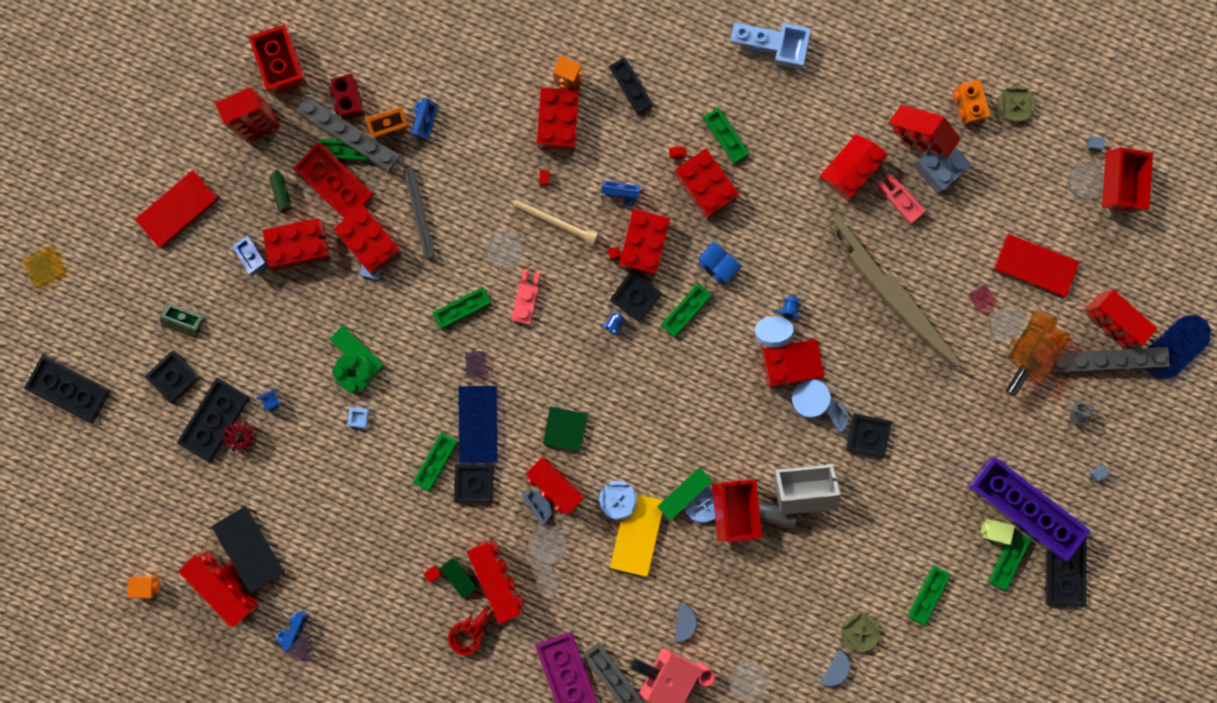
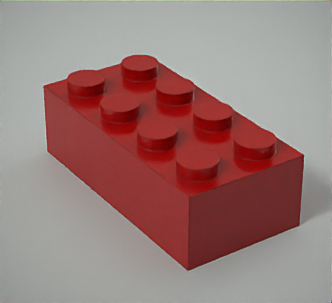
(247, 115)
(495, 581)
(219, 589)

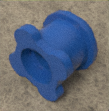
(790, 308)
(614, 323)
(270, 400)

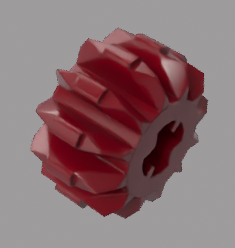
(233, 439)

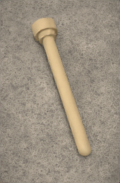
(588, 236)

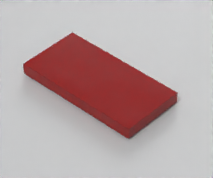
(332, 180)
(176, 209)
(1036, 265)

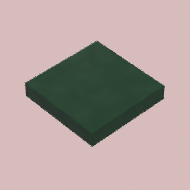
(565, 428)

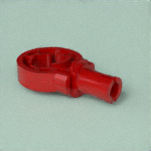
(478, 623)

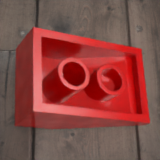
(792, 362)

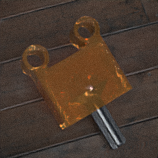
(1036, 350)

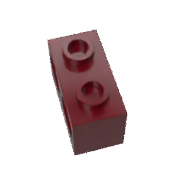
(351, 95)

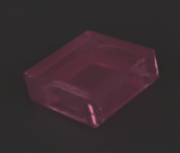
(981, 297)

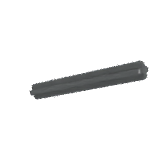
(419, 213)

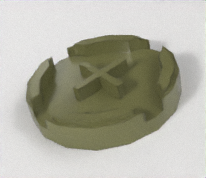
(1016, 104)
(860, 632)

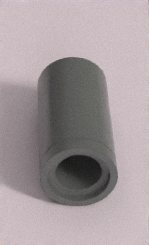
(771, 515)

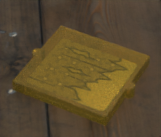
(44, 266)

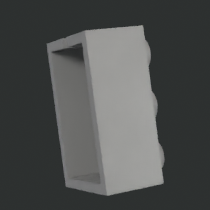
(807, 489)

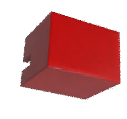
(544, 178)
(614, 253)
(432, 573)

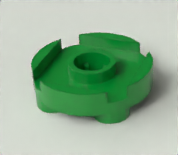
(343, 376)

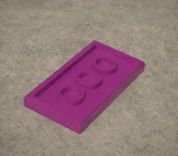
(565, 670)

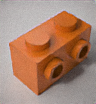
(568, 73)
(971, 102)
(386, 122)

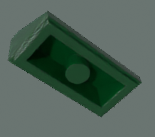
(280, 191)
(181, 320)
(458, 577)

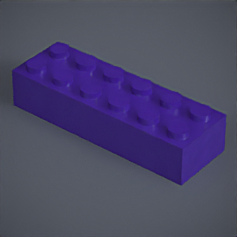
(1028, 508)

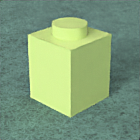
(997, 531)

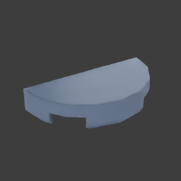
(837, 415)
(539, 505)
(685, 623)
(837, 670)

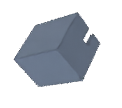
(1096, 143)
(1099, 473)

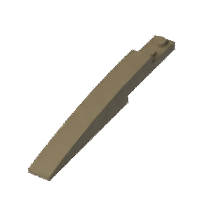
(891, 293)

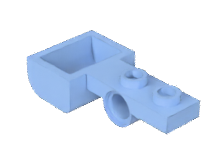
(788, 44)

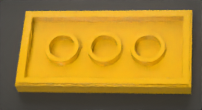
(637, 537)

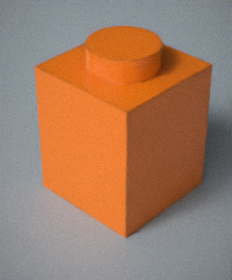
(143, 586)

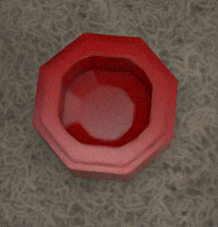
(677, 152)

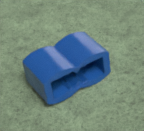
(719, 263)

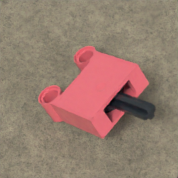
(671, 677)

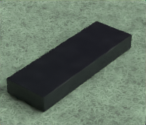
(630, 86)

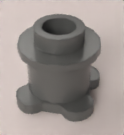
(1081, 413)

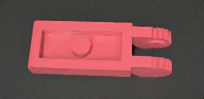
(901, 200)
(525, 299)

